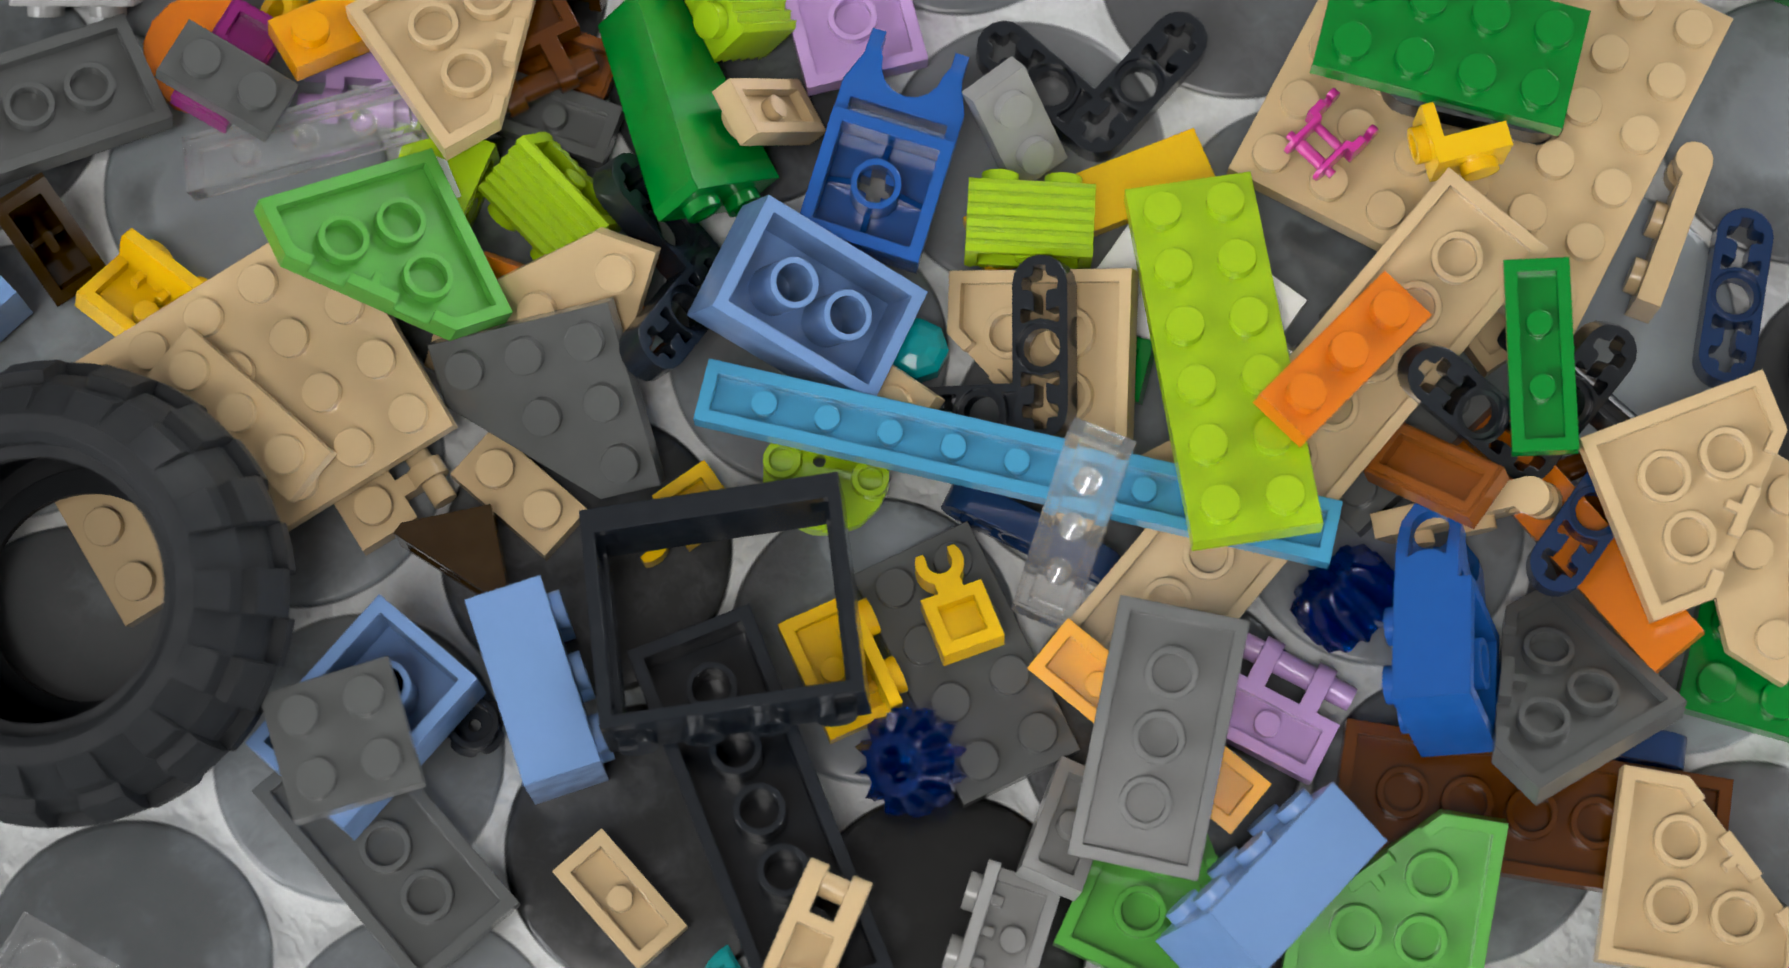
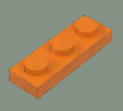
(1342, 359)

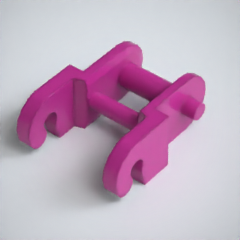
(1347, 149)

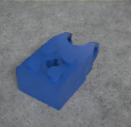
(892, 139)
(1441, 644)

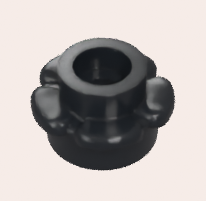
(484, 740)

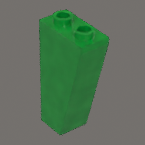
(673, 117)

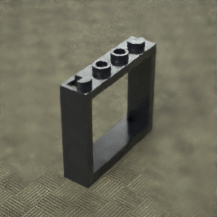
(705, 519)

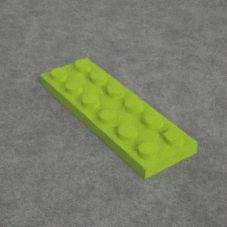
(1214, 352)

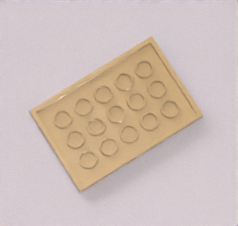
(317, 355)

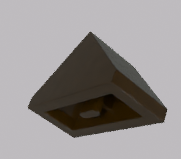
(49, 238)
(461, 546)

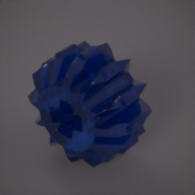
(1345, 600)
(913, 736)

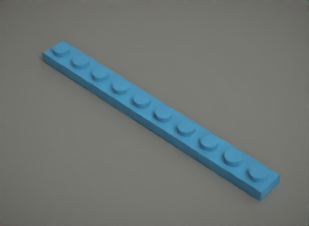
(950, 449)

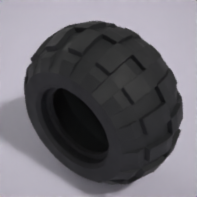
(223, 607)

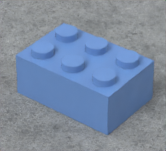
(806, 299)
(431, 684)
(540, 688)
(1272, 884)

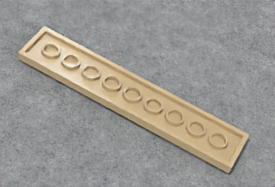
(1453, 265)

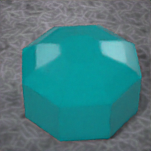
(923, 351)

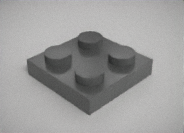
(342, 741)

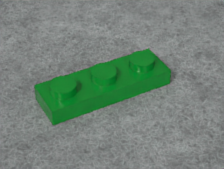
(1540, 357)

